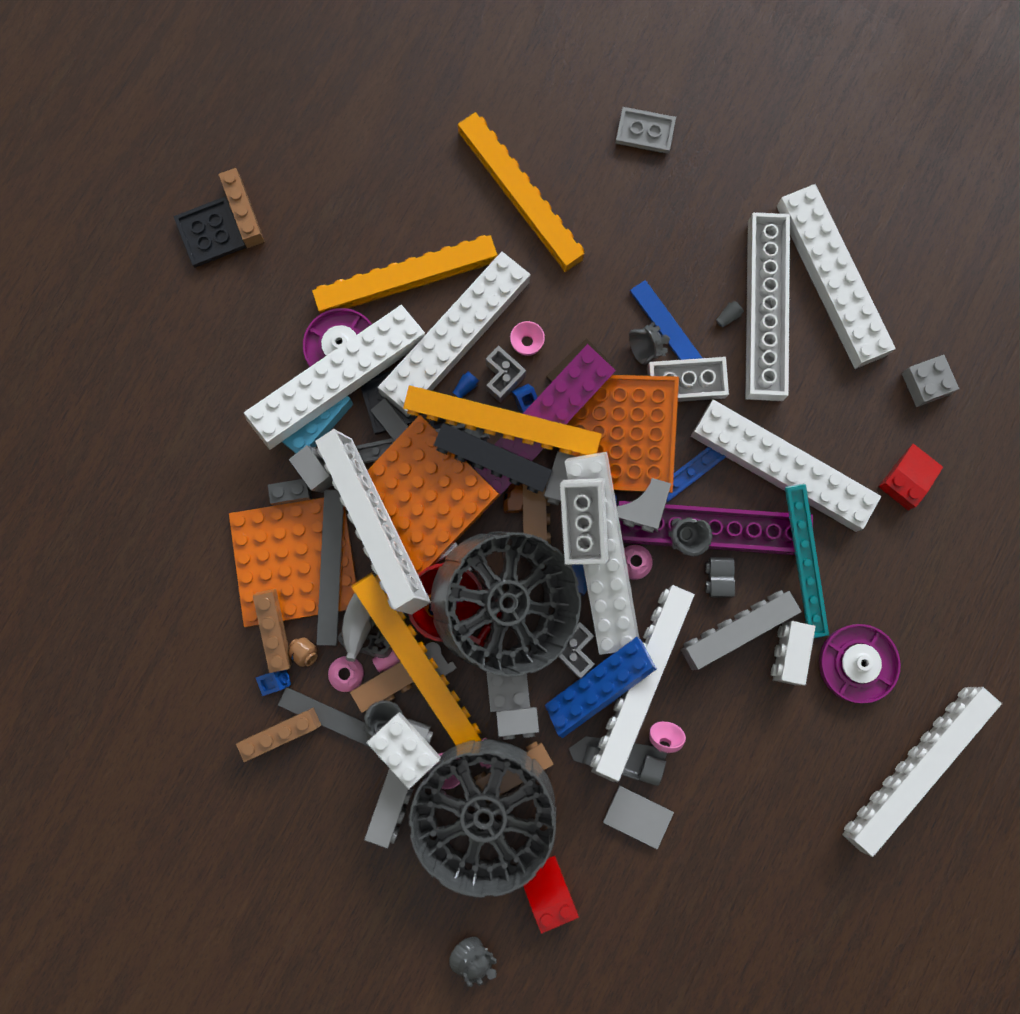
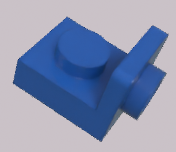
(273, 682)

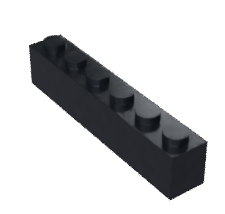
(492, 457)

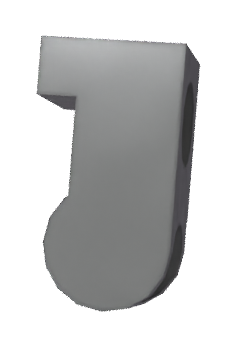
(435, 652)

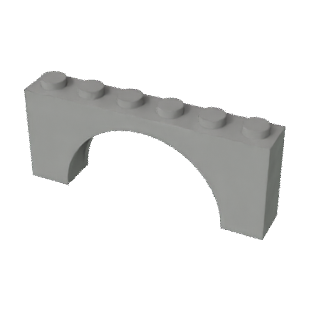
(644, 511)

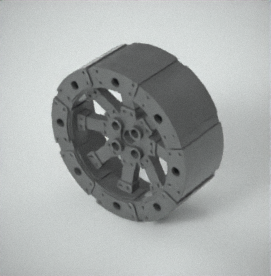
(553, 629)
(485, 876)

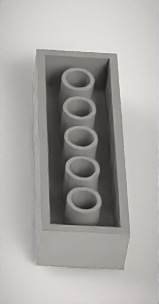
(741, 630)
(390, 805)

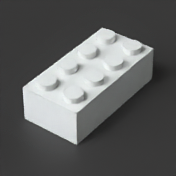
(697, 377)
(584, 521)

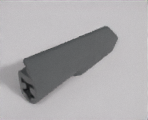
(643, 763)

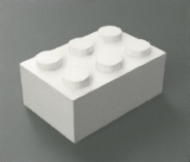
(793, 653)
(404, 750)

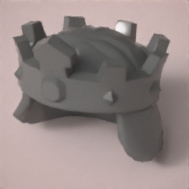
(647, 343)
(690, 536)
(378, 716)
(472, 961)

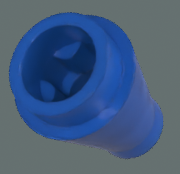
(465, 385)

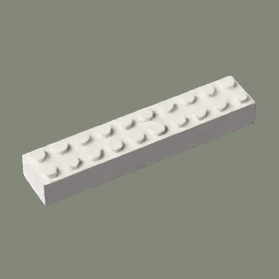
(836, 277)
(768, 307)
(456, 330)
(334, 377)
(785, 465)
(372, 523)
(609, 582)
(633, 705)
(920, 769)

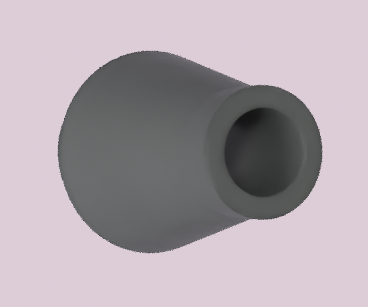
(730, 313)

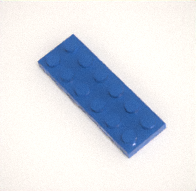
(600, 687)

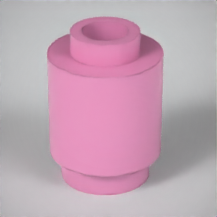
(384, 664)

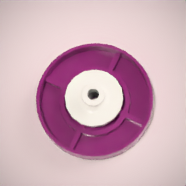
(331, 331)
(842, 659)

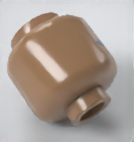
(303, 652)

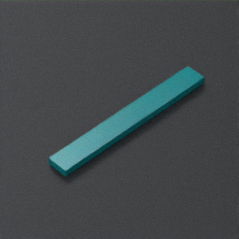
(806, 558)

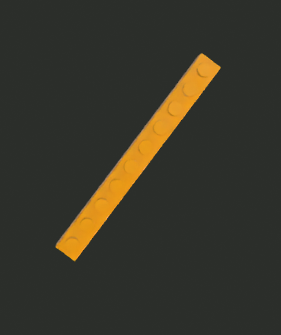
(521, 192)
(406, 275)
(500, 420)
(415, 661)

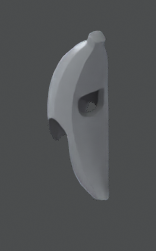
(356, 627)

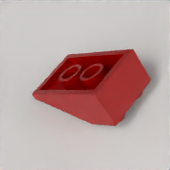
(911, 477)
(550, 897)

